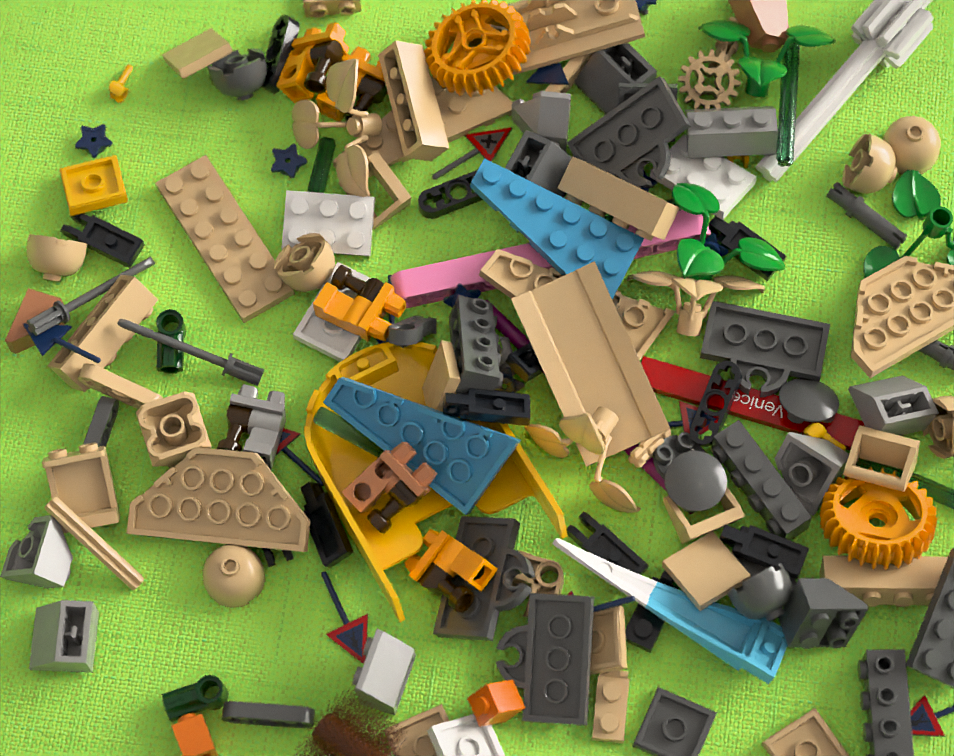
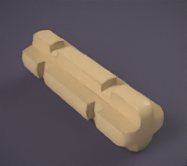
(646, 449)

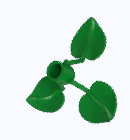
(761, 71)
(913, 197)
(701, 262)

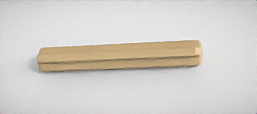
(94, 543)

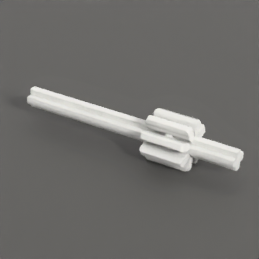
(886, 36)

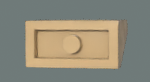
(390, 184)
(882, 449)
(688, 532)

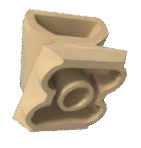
(172, 428)

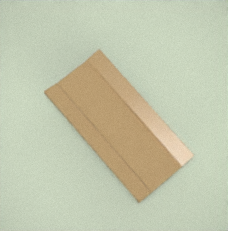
(574, 28)
(590, 357)

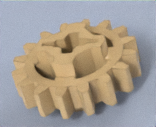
(719, 72)

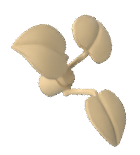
(341, 87)
(690, 314)
(594, 436)

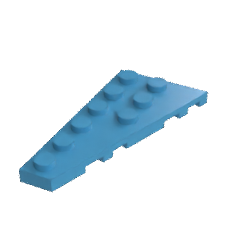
(557, 227)
(457, 449)

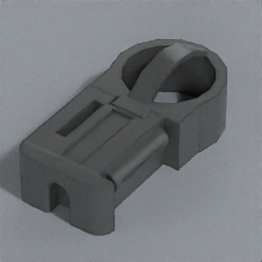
(411, 330)

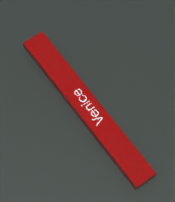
(768, 411)

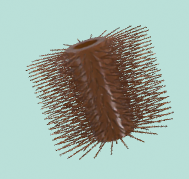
(339, 739)

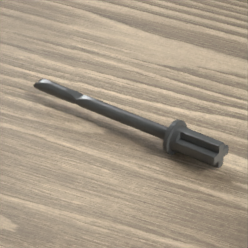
(60, 312)
(231, 366)

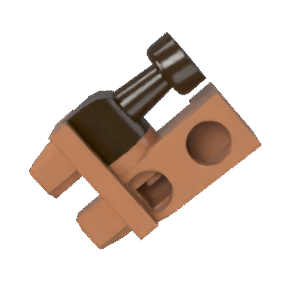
(395, 478)

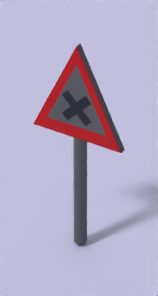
(485, 143)

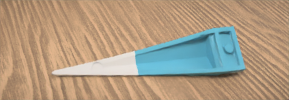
(718, 628)

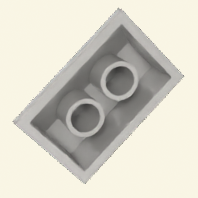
(731, 131)

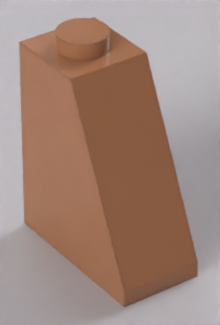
(766, 21)

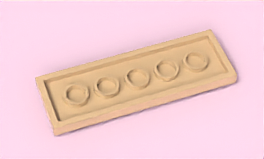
(224, 238)

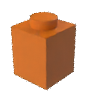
(496, 703)
(194, 736)

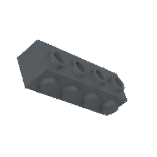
(475, 344)
(760, 482)
(886, 703)

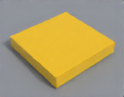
(93, 185)

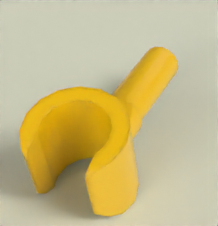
(117, 89)
(818, 430)

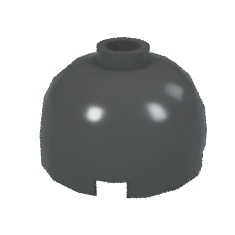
(239, 74)
(763, 594)

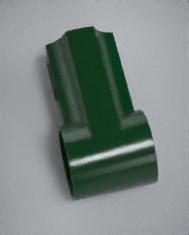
(168, 358)
(192, 698)

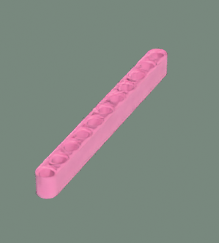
(439, 280)

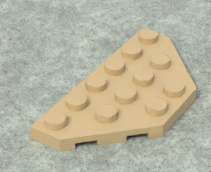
(901, 312)
(221, 500)

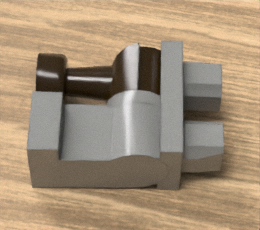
(259, 419)

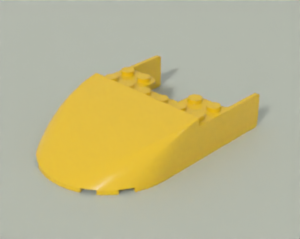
(341, 462)

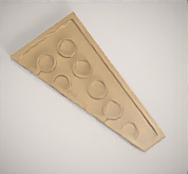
(458, 116)
(518, 275)

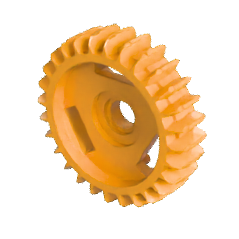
(479, 66)
(883, 545)

